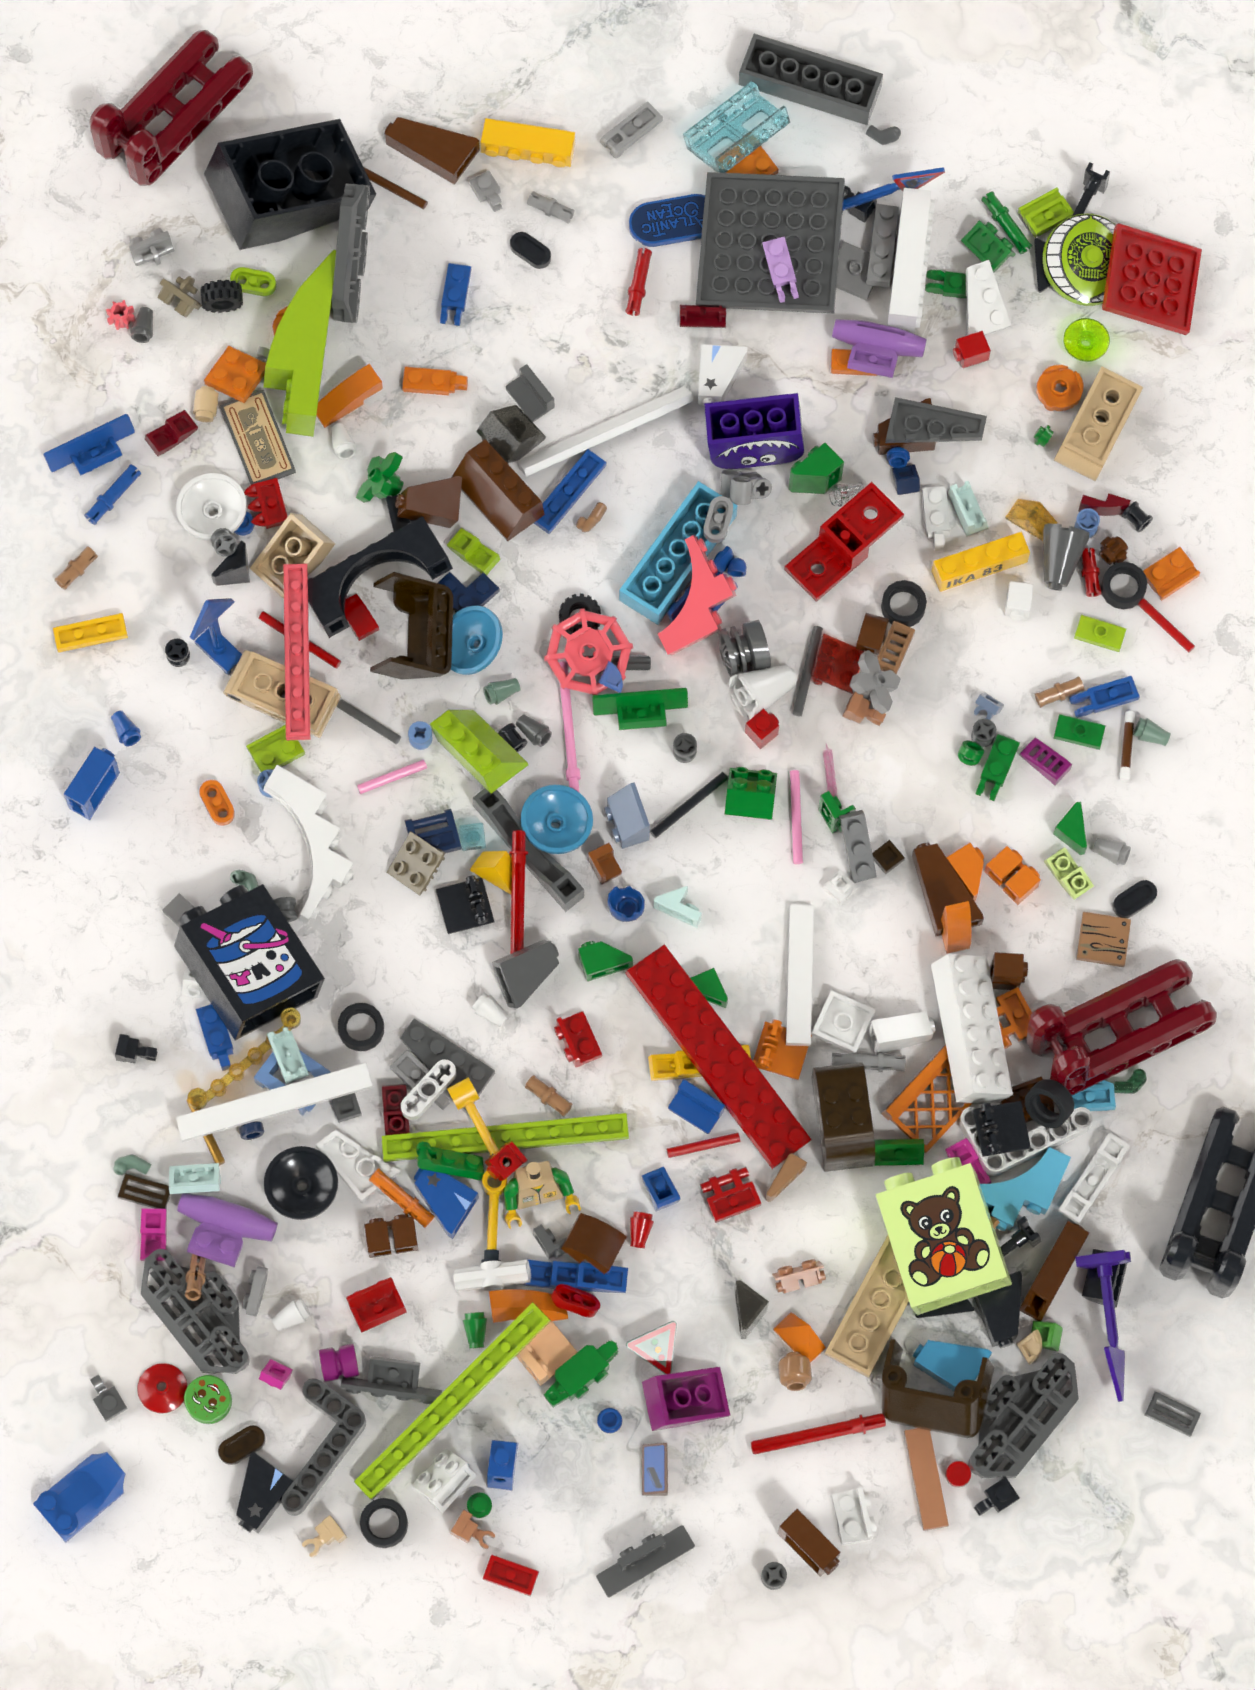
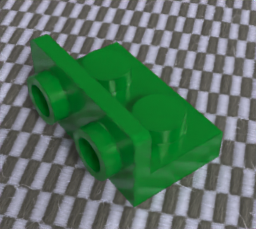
(988, 245)
(830, 810)

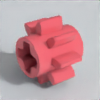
(120, 321)

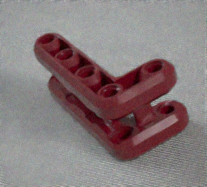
(125, 128)
(1079, 1066)

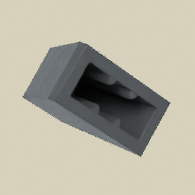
(525, 971)

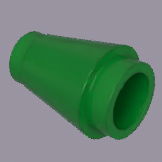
(475, 1329)

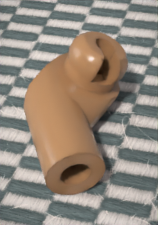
(595, 516)

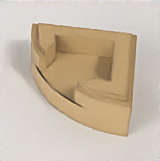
(1031, 1346)

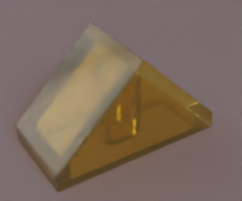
(1030, 517)

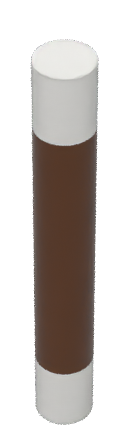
(1127, 745)

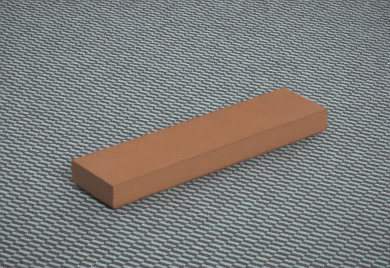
(926, 1479)

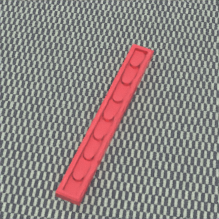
(296, 652)

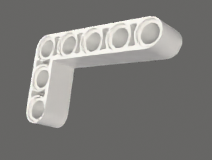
(1047, 1135)

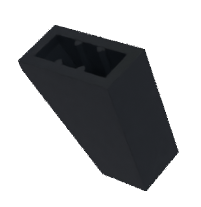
(1001, 1312)

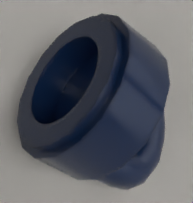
(251, 1130)

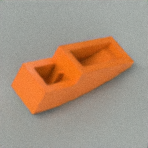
(348, 395)
(957, 927)
(510, 1303)

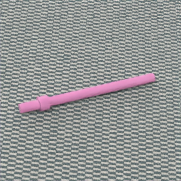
(572, 772)

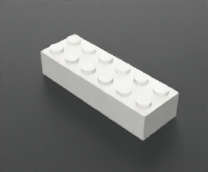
(911, 259)
(971, 1029)

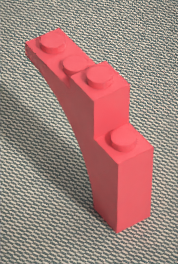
(706, 591)

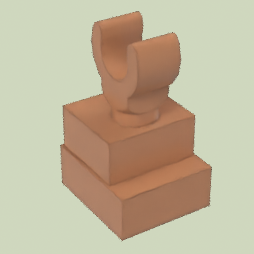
(858, 709)
(466, 1529)

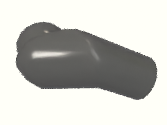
(884, 136)

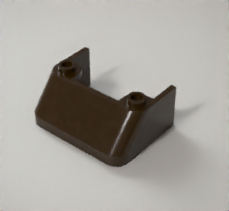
(428, 627)
(932, 1411)

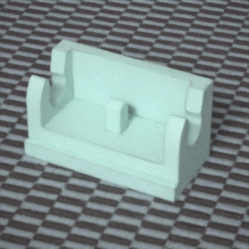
(967, 509)
(287, 1055)

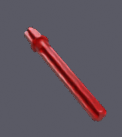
(518, 862)
(815, 1434)

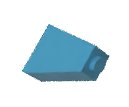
(949, 1362)

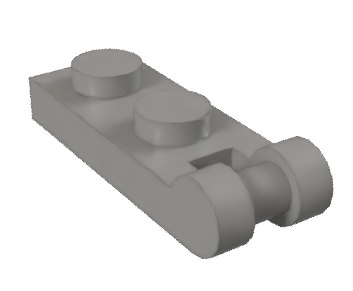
(631, 129)

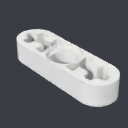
(412, 1099)

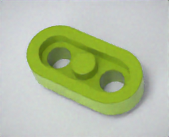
(254, 281)

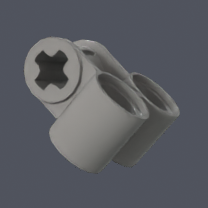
(744, 486)

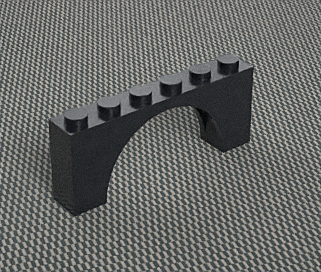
(410, 544)

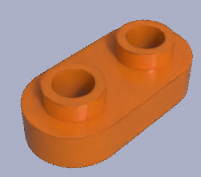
(217, 803)

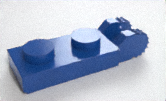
(455, 292)
(1106, 696)

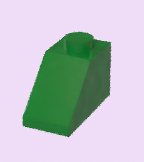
(602, 960)

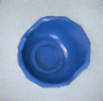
(625, 904)

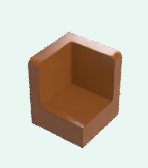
(604, 863)

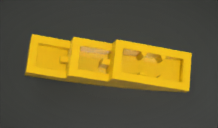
(675, 1066)

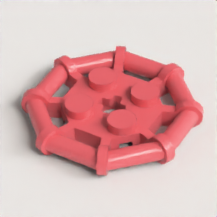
(575, 648)

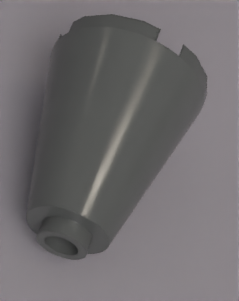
(1062, 553)

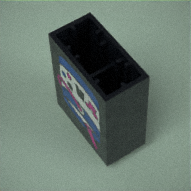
(247, 959)

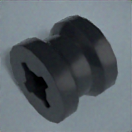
(175, 647)

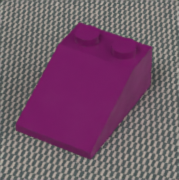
(685, 1398)

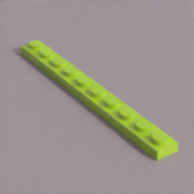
(523, 1135)
(452, 1400)

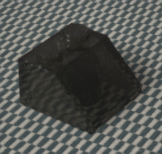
(510, 433)

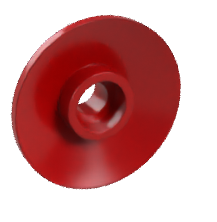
(165, 1400)

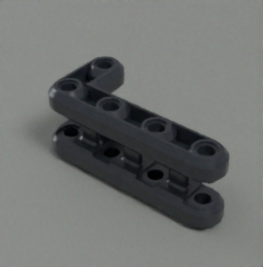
(1203, 1194)

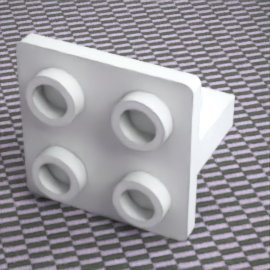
(444, 1479)

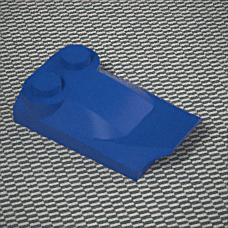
(82, 1495)

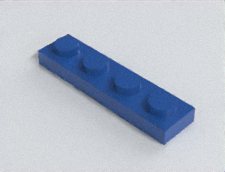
(570, 490)

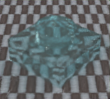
(472, 836)

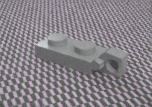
(411, 1072)

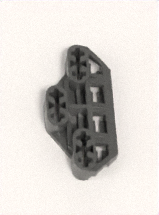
(350, 253)
(206, 1313)
(1022, 1409)

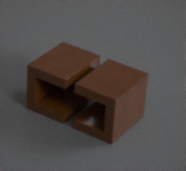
(1008, 970)
(378, 1236)

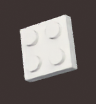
(843, 1022)

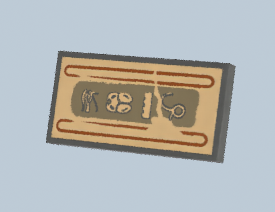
(258, 438)

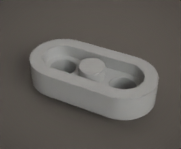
(718, 520)
(258, 1281)

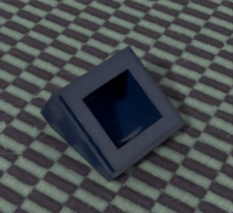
(906, 479)

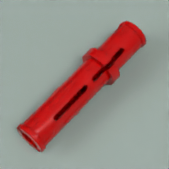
(637, 288)

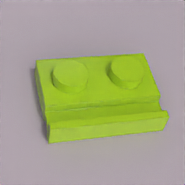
(1045, 212)
(275, 750)

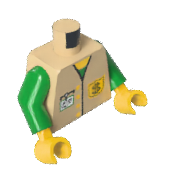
(537, 1185)

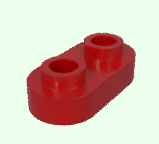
(575, 1300)

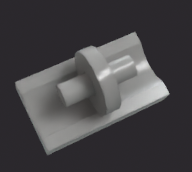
(151, 248)

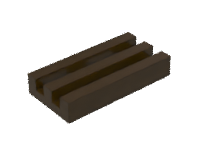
(164, 1198)

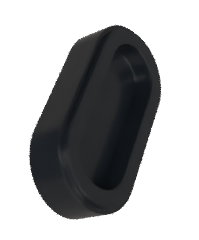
(530, 250)
(1134, 899)

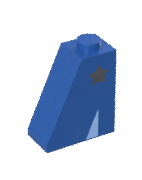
(446, 1198)

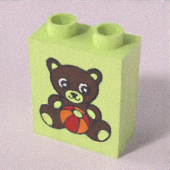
(942, 1236)

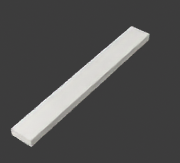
(605, 431)
(274, 1102)

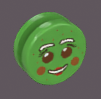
(208, 1399)

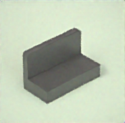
(530, 394)

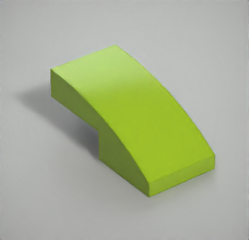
(473, 552)

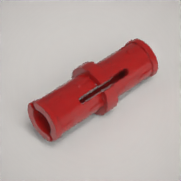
(1090, 573)

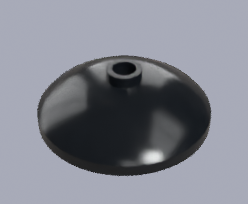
(295, 1167)

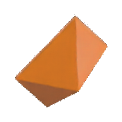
(799, 1336)

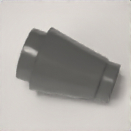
(143, 326)
(535, 731)

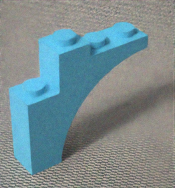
(1030, 1189)

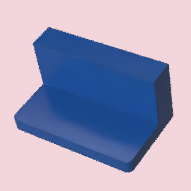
(696, 1107)

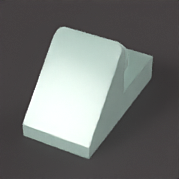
(672, 905)

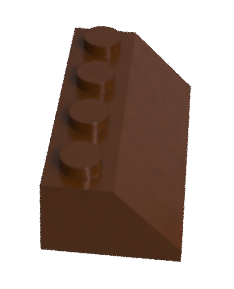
(498, 491)

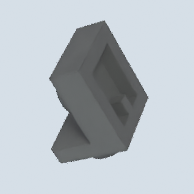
(545, 1239)

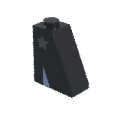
(260, 1493)

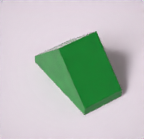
(1072, 829)
(711, 987)

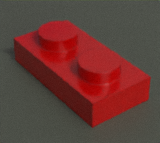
(510, 1575)

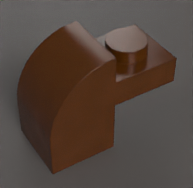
(872, 633)

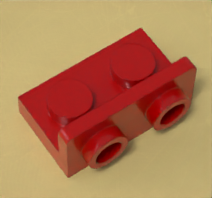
(578, 1039)

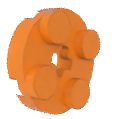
(1065, 377)

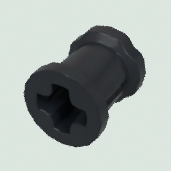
(1137, 516)
(512, 737)

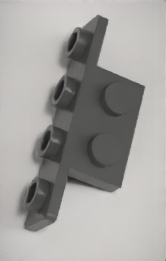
(391, 1378)
(644, 1560)

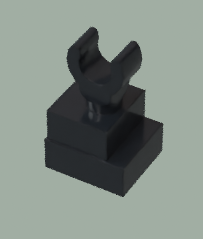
(863, 211)
(129, 1049)

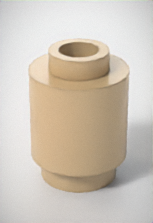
(205, 404)

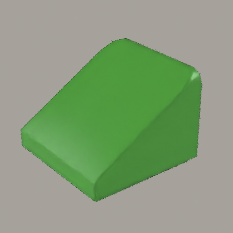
(1050, 1334)

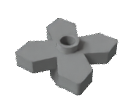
(874, 683)

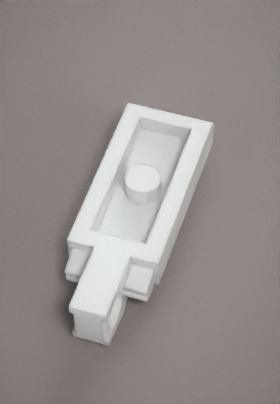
(936, 515)

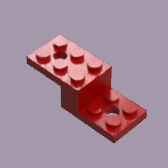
(844, 541)

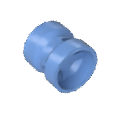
(1089, 519)

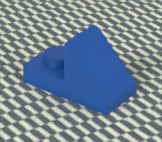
(660, 1188)

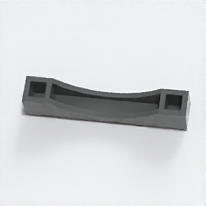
(542, 865)

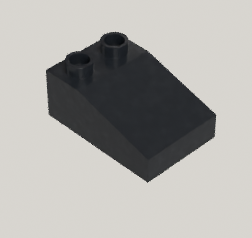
(284, 181)

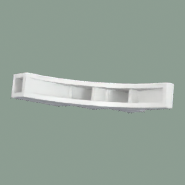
(303, 803)

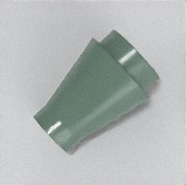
(500, 690)
(1151, 732)

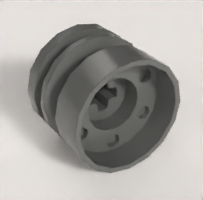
(744, 648)

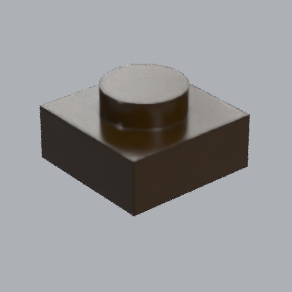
(887, 857)

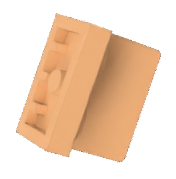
(546, 1353)

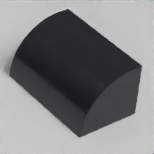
(1092, 1287)

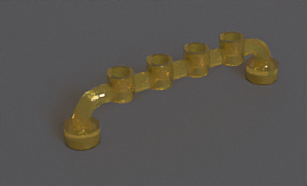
(199, 1098)

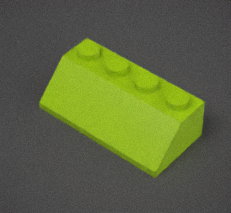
(478, 747)

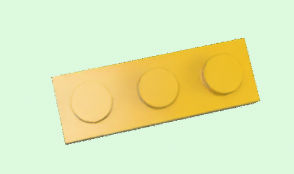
(90, 632)

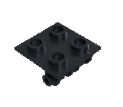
(465, 905)
(1001, 1128)

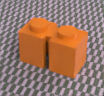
(1021, 883)

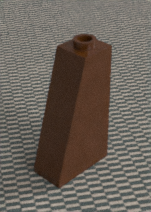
(432, 147)
(941, 885)
(1054, 1271)

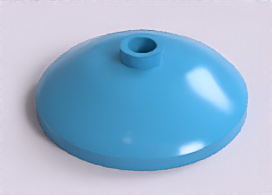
(470, 628)
(561, 806)

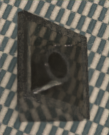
(749, 1306)

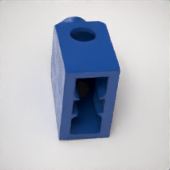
(502, 1464)

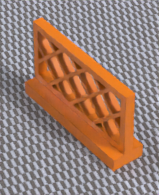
(917, 1087)

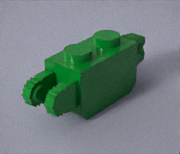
(580, 1372)

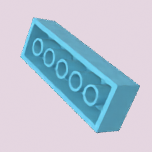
(668, 564)

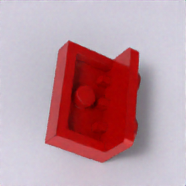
(376, 1304)

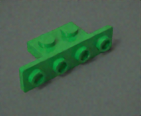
(640, 708)

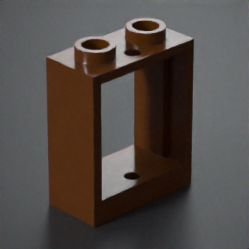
(809, 1543)

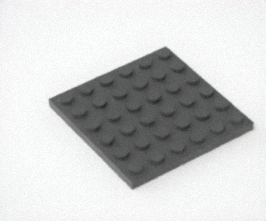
(757, 208)

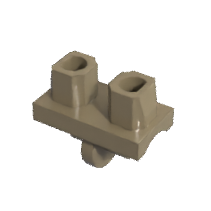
(170, 291)

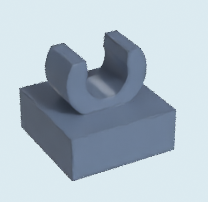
(988, 704)

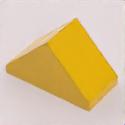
(495, 868)

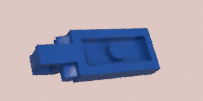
(215, 1035)

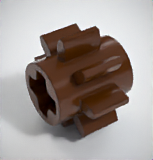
(1113, 550)

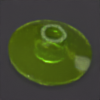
(1086, 330)

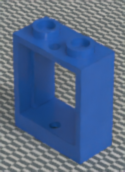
(92, 782)

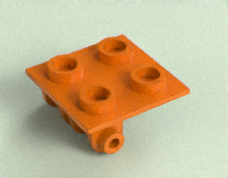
(775, 1055)

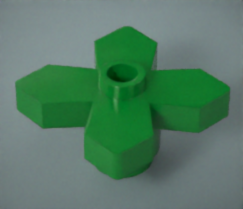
(381, 478)

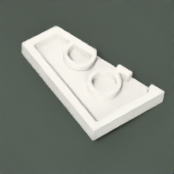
(984, 301)
(354, 1164)

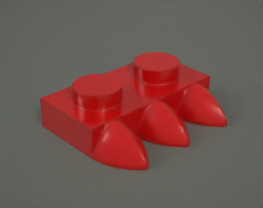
(268, 502)

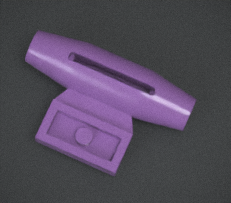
(877, 345)
(223, 1227)

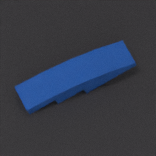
(580, 1276)

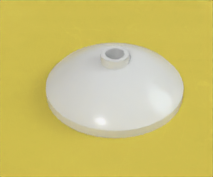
(209, 494)

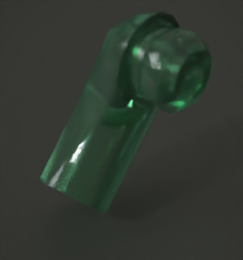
(1133, 1084)

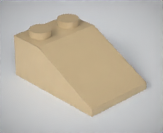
(293, 543)

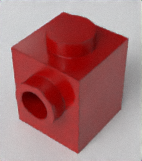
(971, 349)
(762, 728)

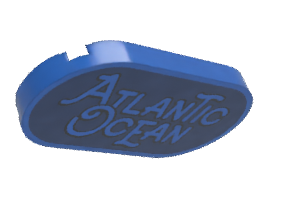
(668, 220)

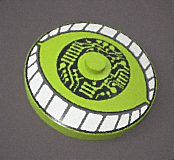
(1079, 258)

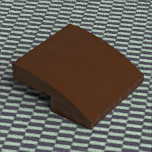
(594, 1242)

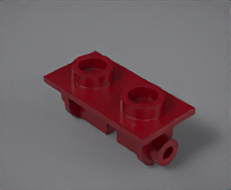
(702, 316)

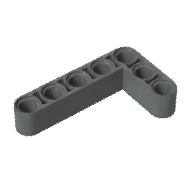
(326, 1448)

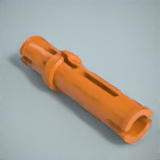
(403, 1199)

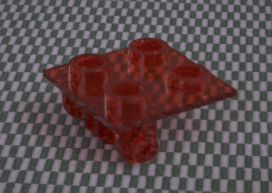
(836, 663)

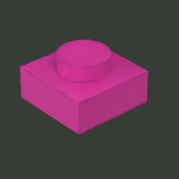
(275, 1374)

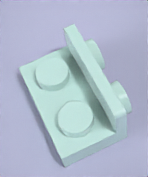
(194, 1178)

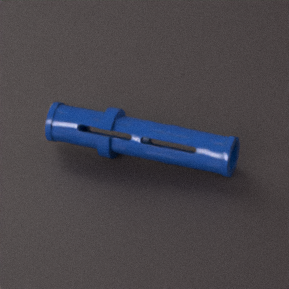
(106, 501)

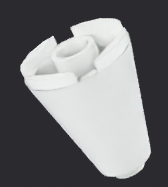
(761, 688)

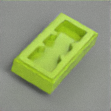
(1100, 633)

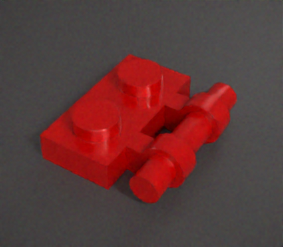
(733, 1201)

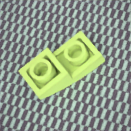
(1068, 874)

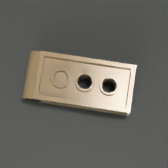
(1089, 440)
(261, 683)

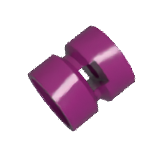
(338, 1362)

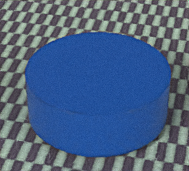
(246, 526)

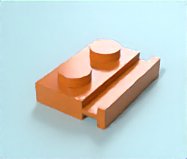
(1171, 573)

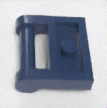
(442, 838)

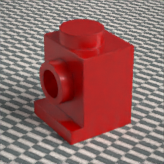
(512, 1154)

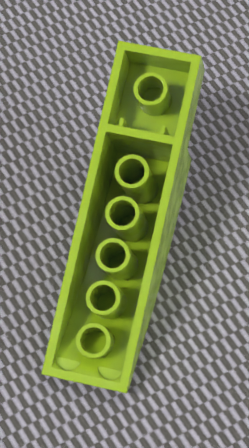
(299, 349)

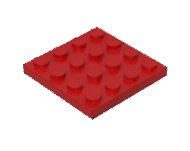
(1152, 279)

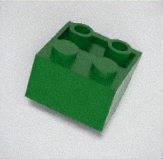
(816, 472)
(750, 793)

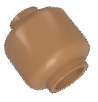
(795, 1371)

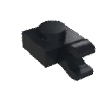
(999, 1496)

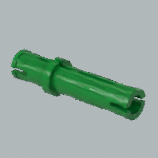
(1002, 216)

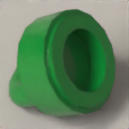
(972, 751)

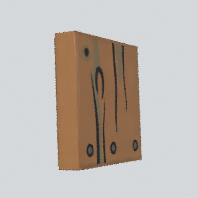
(1103, 939)

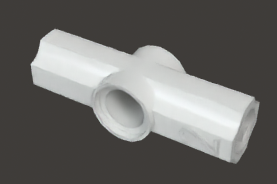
(492, 1275)

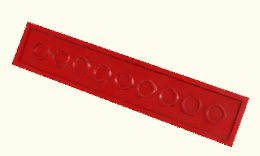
(718, 1056)

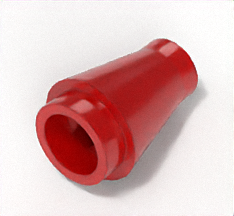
(640, 1228)

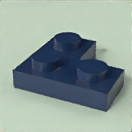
(475, 594)

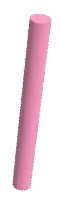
(796, 817)

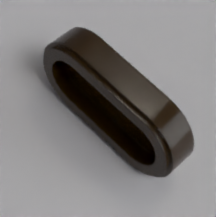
(241, 1445)

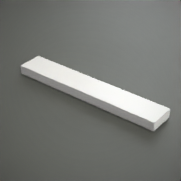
(800, 975)

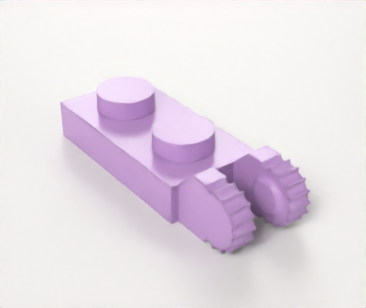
(780, 266)

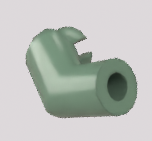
(244, 878)
(129, 1162)

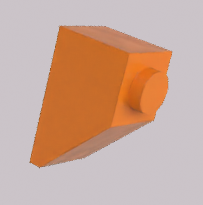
(968, 865)

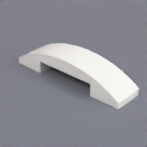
(1094, 1178)

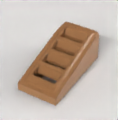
(904, 631)
(789, 1172)

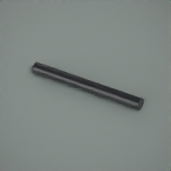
(688, 805)

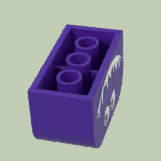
(754, 431)

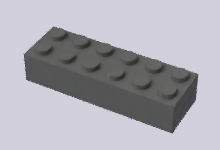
(811, 79)

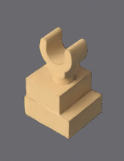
(328, 1532)

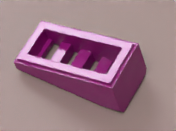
(1053, 777)

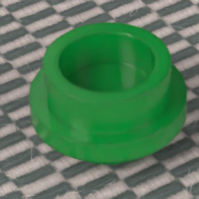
(1043, 435)
(479, 1505)

